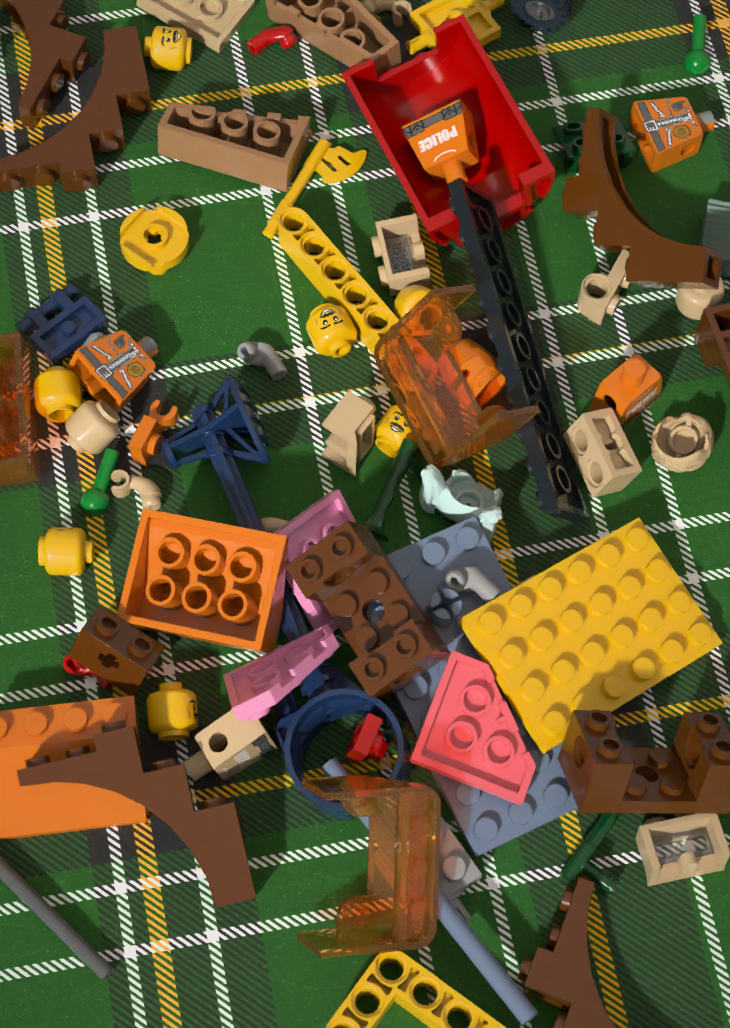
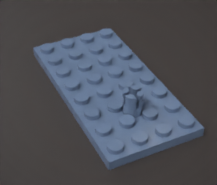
(480, 816)

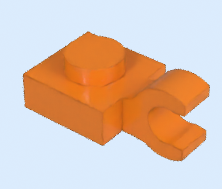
(148, 435)

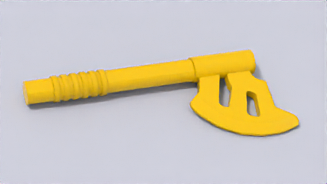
(314, 163)

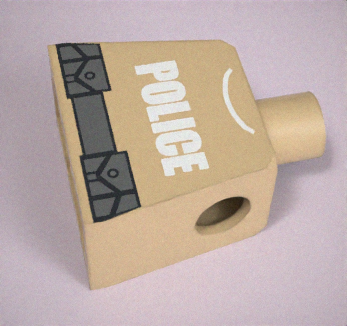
(244, 743)

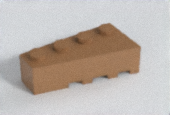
(340, 30)
(235, 143)

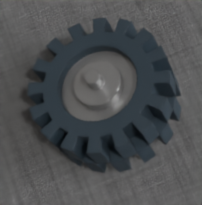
(543, 13)

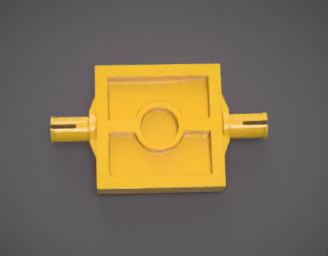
(435, 12)

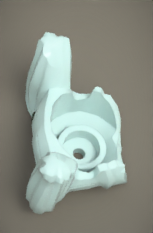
(460, 498)

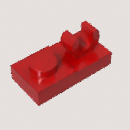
(366, 741)

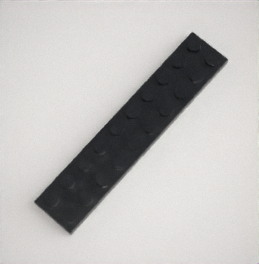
(517, 352)

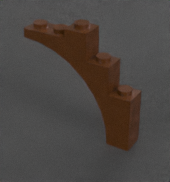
(54, 53)
(96, 128)
(601, 194)
(118, 766)
(565, 974)

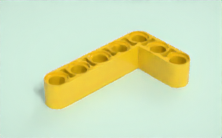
(401, 992)

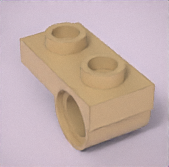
(606, 287)

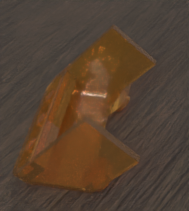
(431, 386)
(402, 867)

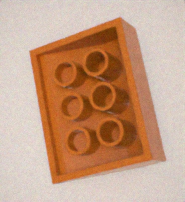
(206, 581)
(59, 805)

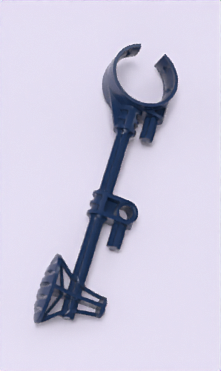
(328, 689)

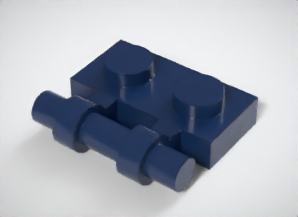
(68, 329)

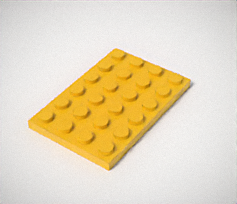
(590, 632)

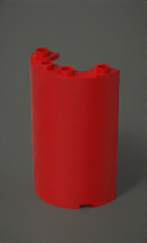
(511, 159)

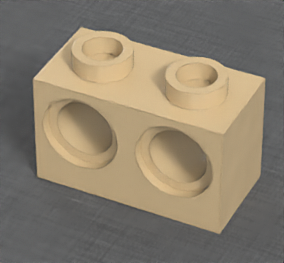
(602, 452)

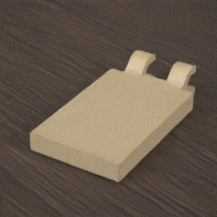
(203, 20)

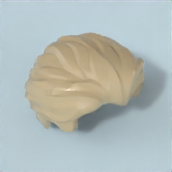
(682, 442)

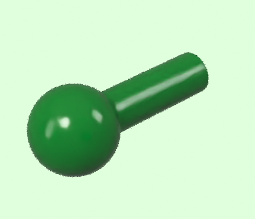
(697, 60)
(96, 500)

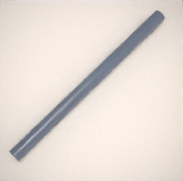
(467, 938)

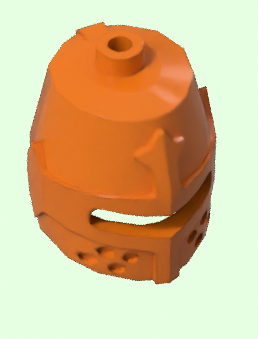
(479, 370)

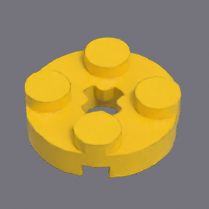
(154, 257)

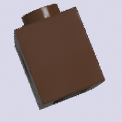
(116, 651)

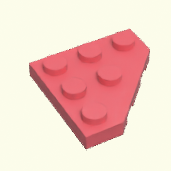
(474, 733)

